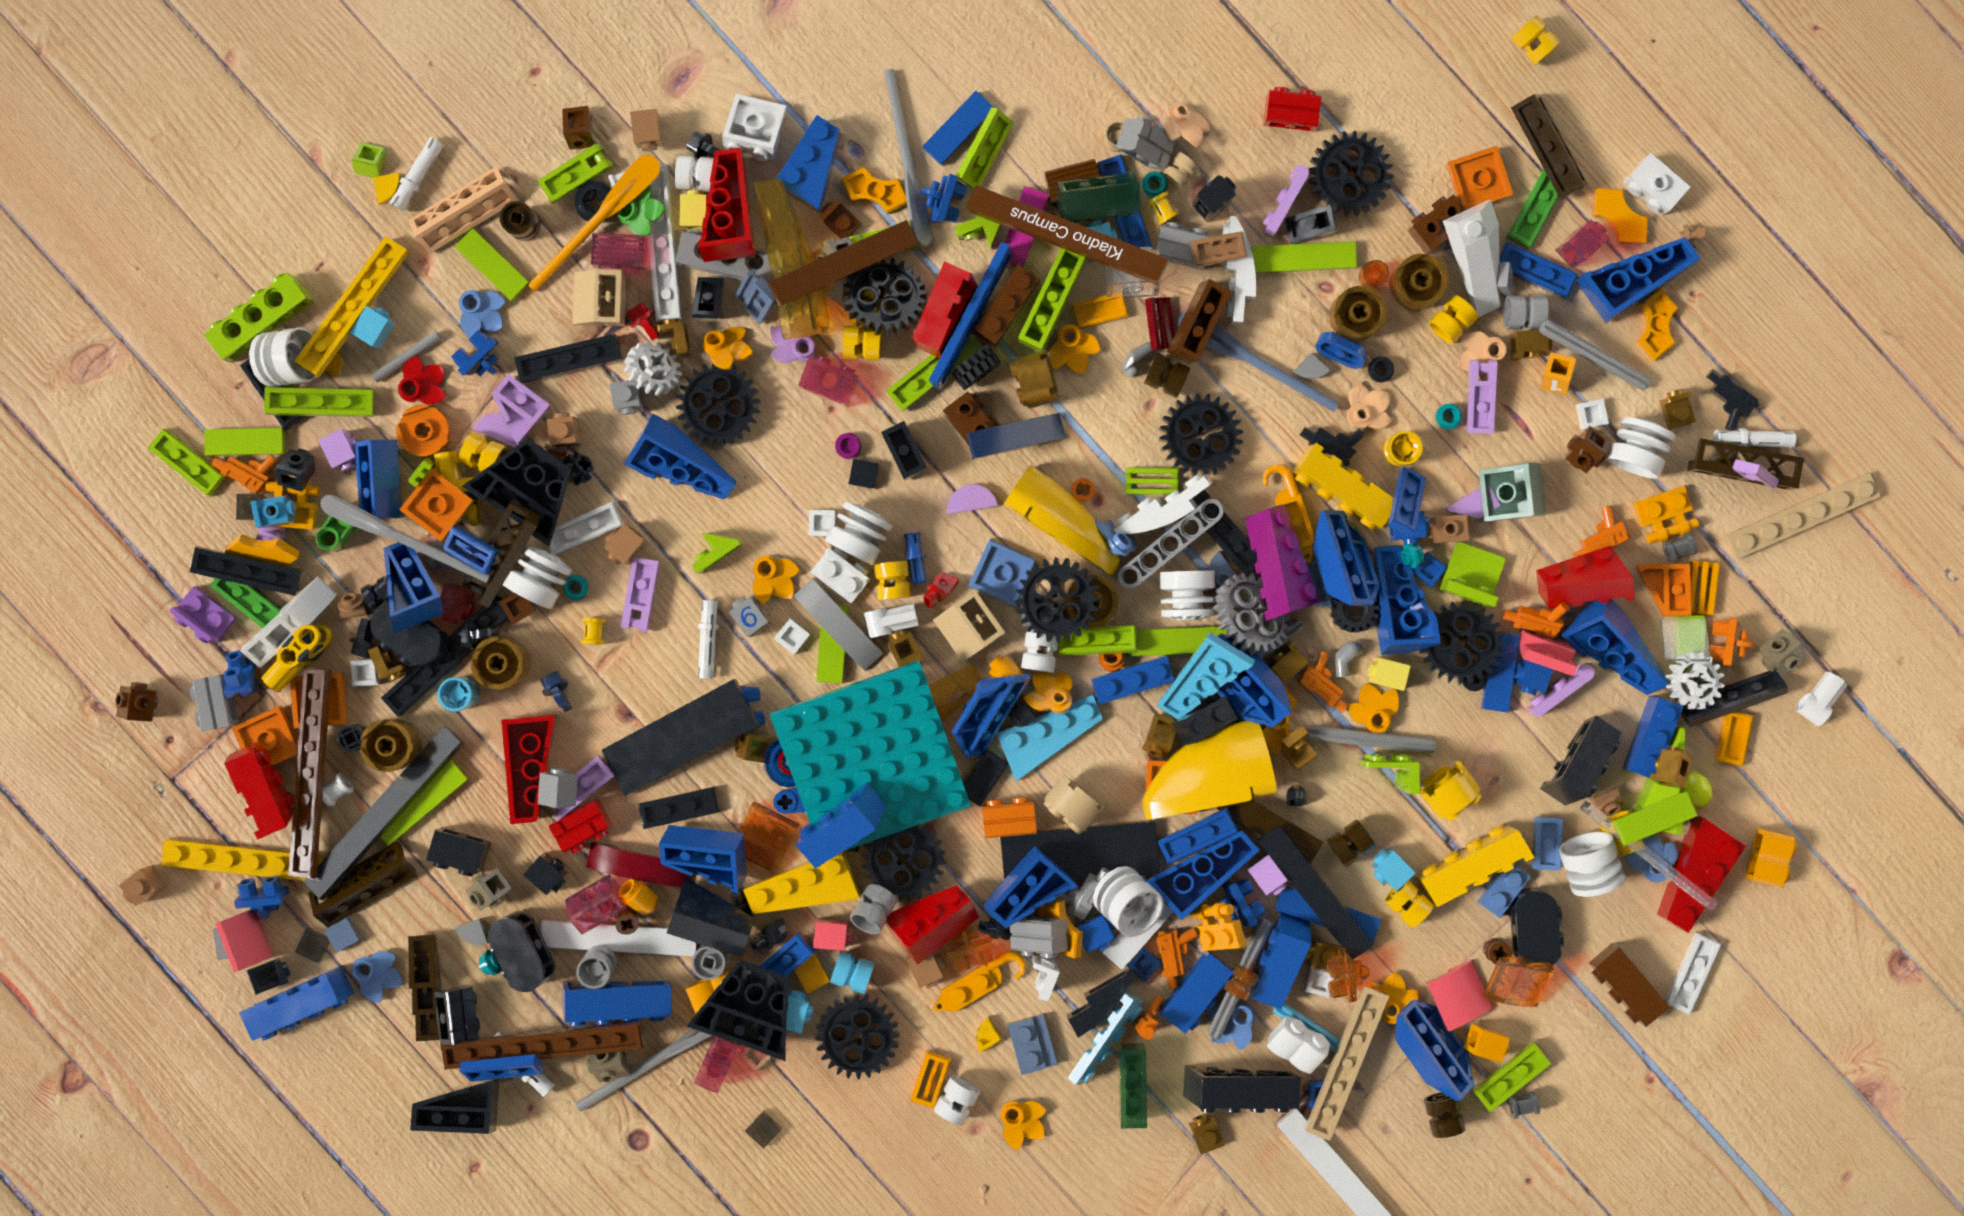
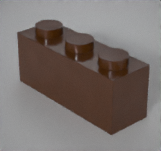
(1007, 305)
(1199, 321)
(1628, 985)

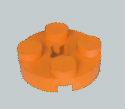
(410, 423)

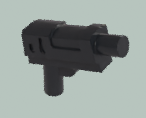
(1737, 400)
(1338, 446)

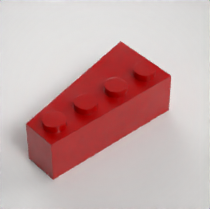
(728, 219)
(526, 755)
(1705, 861)

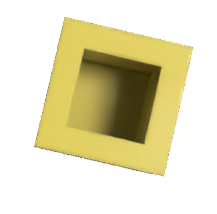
(692, 210)
(1388, 673)

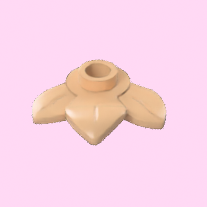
(1185, 124)
(1478, 349)
(1372, 406)

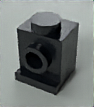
(297, 464)

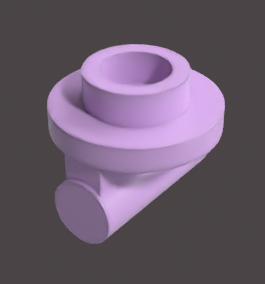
(271, 533)

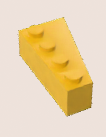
(1343, 487)
(1474, 864)
(804, 886)

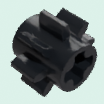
(581, 466)

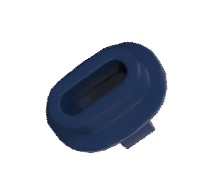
(555, 686)

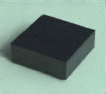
(863, 473)

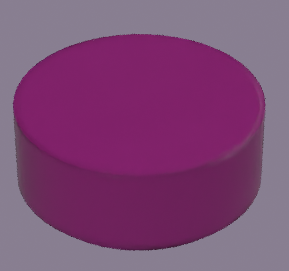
(848, 446)

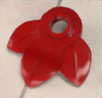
(425, 380)

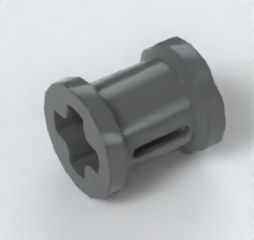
(1679, 548)
(1523, 1105)

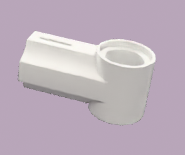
(885, 621)
(1817, 704)

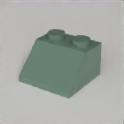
(1517, 490)

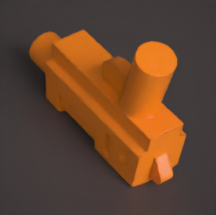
(250, 476)
(1608, 534)
(1542, 622)
(1317, 681)
(1171, 948)
(1146, 1023)

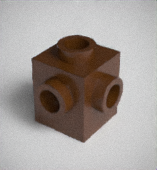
(1587, 449)
(136, 702)

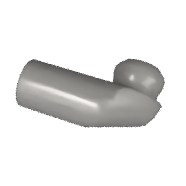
(1134, 357)
(1344, 656)

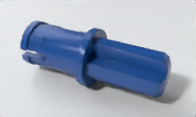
(915, 558)

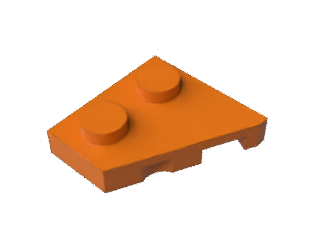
(1668, 587)

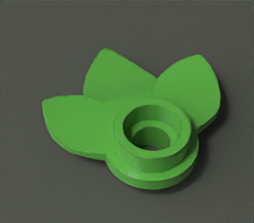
(643, 212)

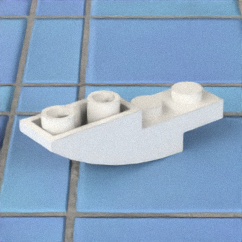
(1244, 279)
(1155, 514)
(296, 613)

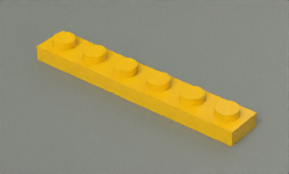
(345, 313)
(227, 858)

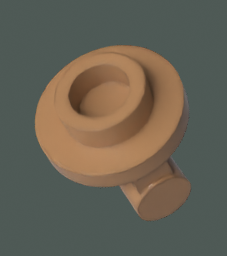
(1699, 233)
(352, 606)
(1608, 801)

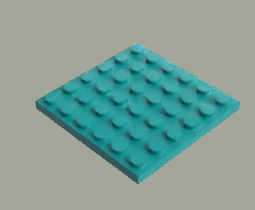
(875, 734)

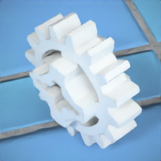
(640, 363)
(1689, 691)

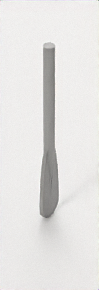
(915, 202)
(361, 519)
(684, 1042)

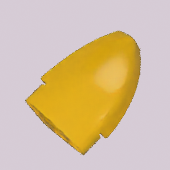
(1061, 517)
(1213, 773)

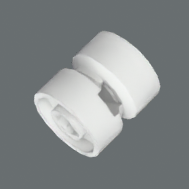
(693, 173)
(1039, 661)
(960, 1092)

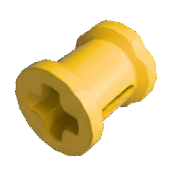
(1163, 208)
(593, 631)

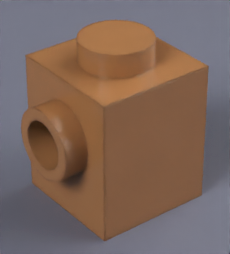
(647, 129)
(564, 430)
(1448, 529)
(624, 544)
(142, 885)
(928, 971)

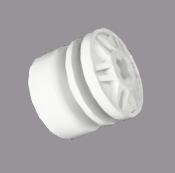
(274, 356)
(1642, 443)
(859, 532)
(537, 576)
(1187, 594)
(1592, 864)
(1128, 901)

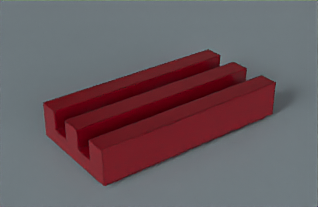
(1162, 325)

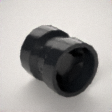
(375, 594)
(344, 735)

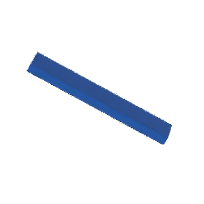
(971, 316)

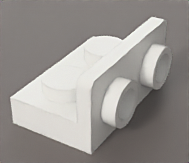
(840, 574)
(1046, 976)

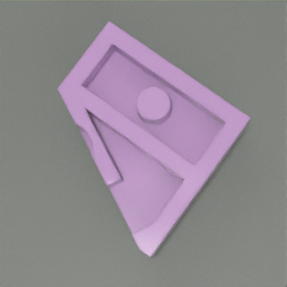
(519, 407)

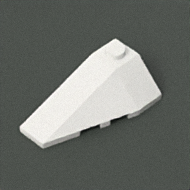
(1476, 250)

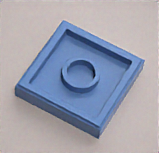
(1000, 572)

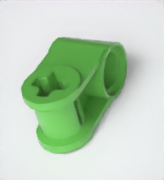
(341, 530)

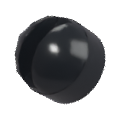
(1296, 797)

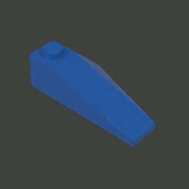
(670, 454)
(1404, 616)
(1612, 640)

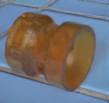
(1376, 271)
(1241, 982)

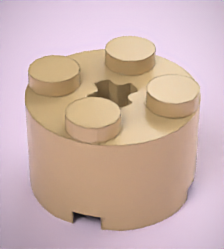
(1073, 803)

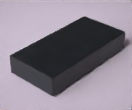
(984, 777)

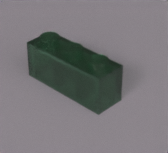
(1098, 197)
(1132, 1085)

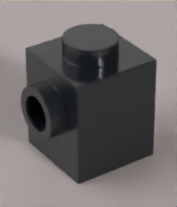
(547, 874)

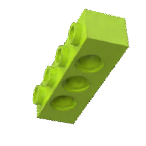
(1052, 300)
(294, 301)

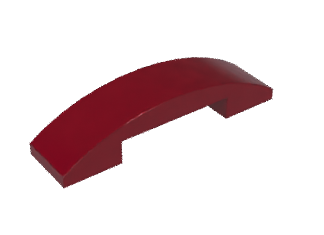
(632, 865)

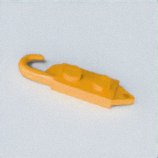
(1295, 507)
(977, 983)

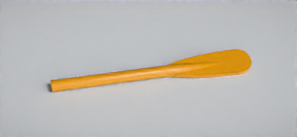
(629, 186)

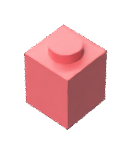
(832, 934)

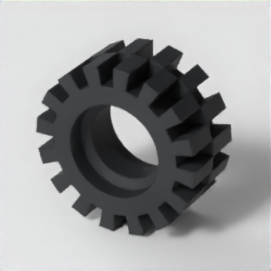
(976, 367)
(1350, 625)

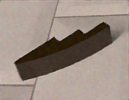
(1263, 820)
(424, 981)

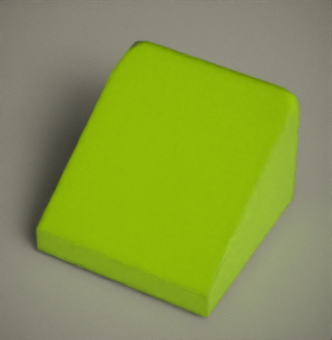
(369, 160)

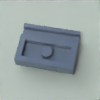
(756, 297)
(1032, 1044)

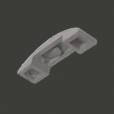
(838, 624)

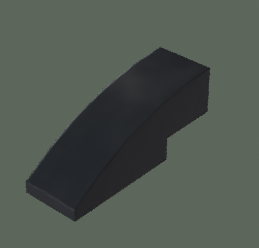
(1100, 1002)

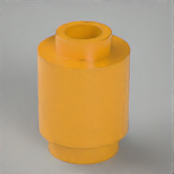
(1004, 667)
(638, 897)

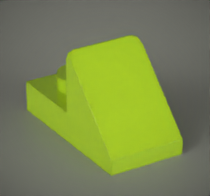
(970, 230)
(720, 547)

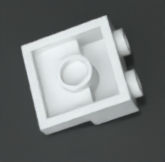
(754, 127)

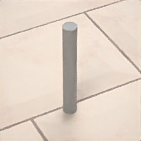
(400, 360)

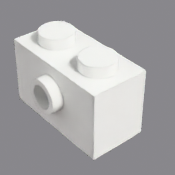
(1655, 184)

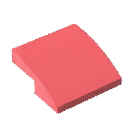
(1547, 652)
(244, 940)
(1459, 995)

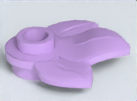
(788, 349)

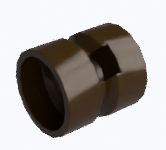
(520, 221)
(1175, 379)
(1354, 834)
(1445, 1117)

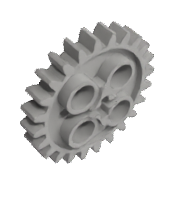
(1244, 617)

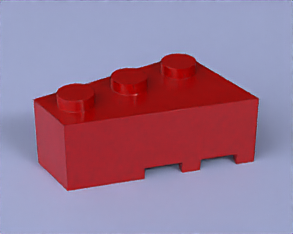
(944, 309)
(1586, 578)
(262, 788)
(931, 922)

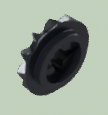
(585, 194)

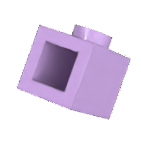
(340, 449)
(1268, 876)

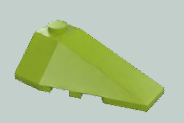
(1653, 792)

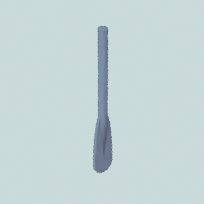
(1229, 346)

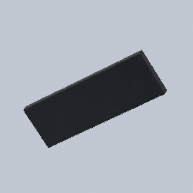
(680, 737)
(1089, 852)

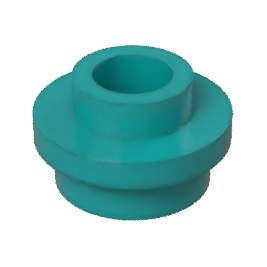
(1154, 176)
(1456, 416)
(1412, 555)
(568, 591)
(489, 964)

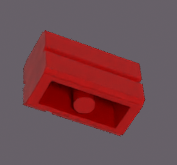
(1292, 110)
(580, 826)

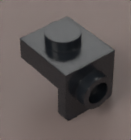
(268, 975)

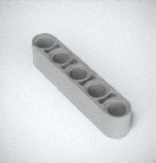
(1162, 553)

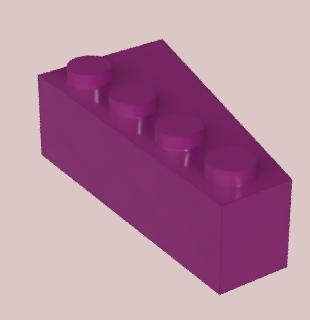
(1280, 563)

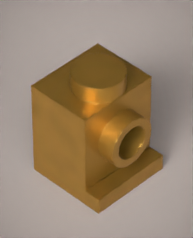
(1530, 343)
(905, 638)
(1287, 663)
(1672, 768)

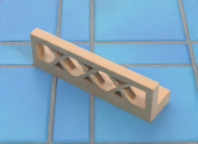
(463, 212)

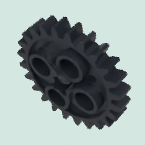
(1368, 159)
(905, 305)
(1192, 413)
(732, 424)
(1057, 576)
(1479, 627)
(885, 874)
(844, 1016)

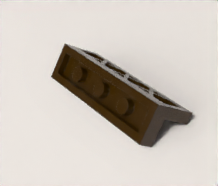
(1549, 145)
(1726, 470)
(512, 552)
(364, 889)

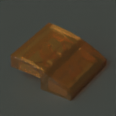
(767, 836)
(1518, 982)

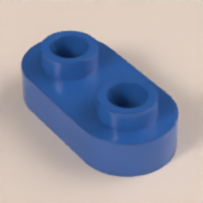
(1341, 350)

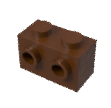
(1429, 229)
(967, 415)

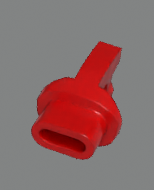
(640, 315)
(940, 588)

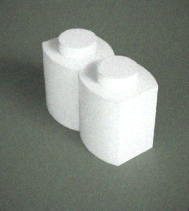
(1298, 1044)

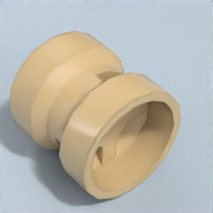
(1113, 131)
(1180, 170)

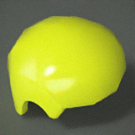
(1698, 790)

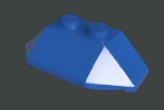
(1344, 560)
(1256, 692)
(987, 712)
(1434, 1050)

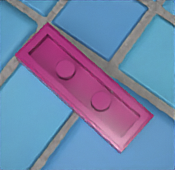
(1020, 242)

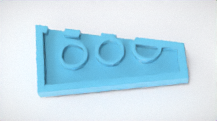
(1203, 675)
(1046, 735)
(1104, 1040)

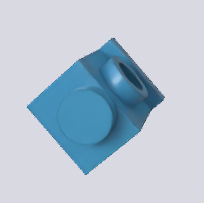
(263, 514)

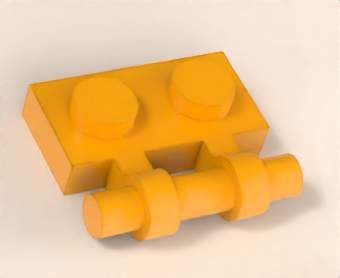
(1664, 506)
(305, 512)
(1221, 934)

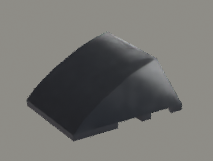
(528, 478)
(748, 1009)

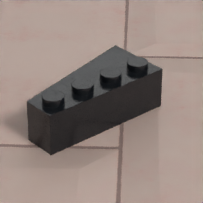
(1241, 1090)

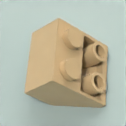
(599, 297)
(968, 626)

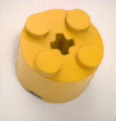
(1450, 790)

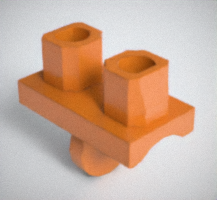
(1728, 629)

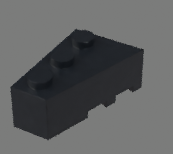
(709, 920)
(459, 1111)

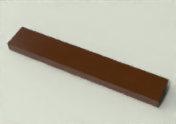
(842, 263)

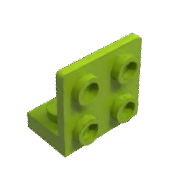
(1473, 574)
(1406, 777)

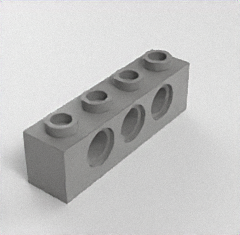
(689, 257)

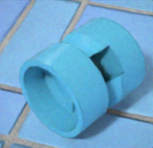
(458, 693)
(852, 972)

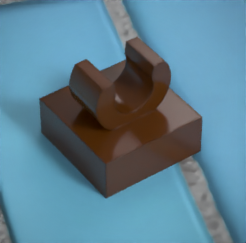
(517, 607)

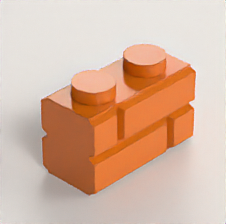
(1009, 818)

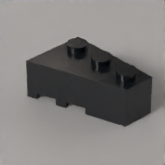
(1583, 762)

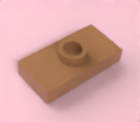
(1218, 249)

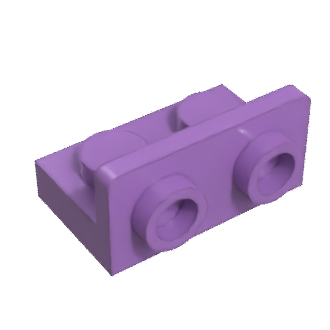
(203, 616)

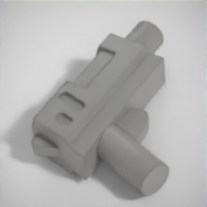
(1082, 899)

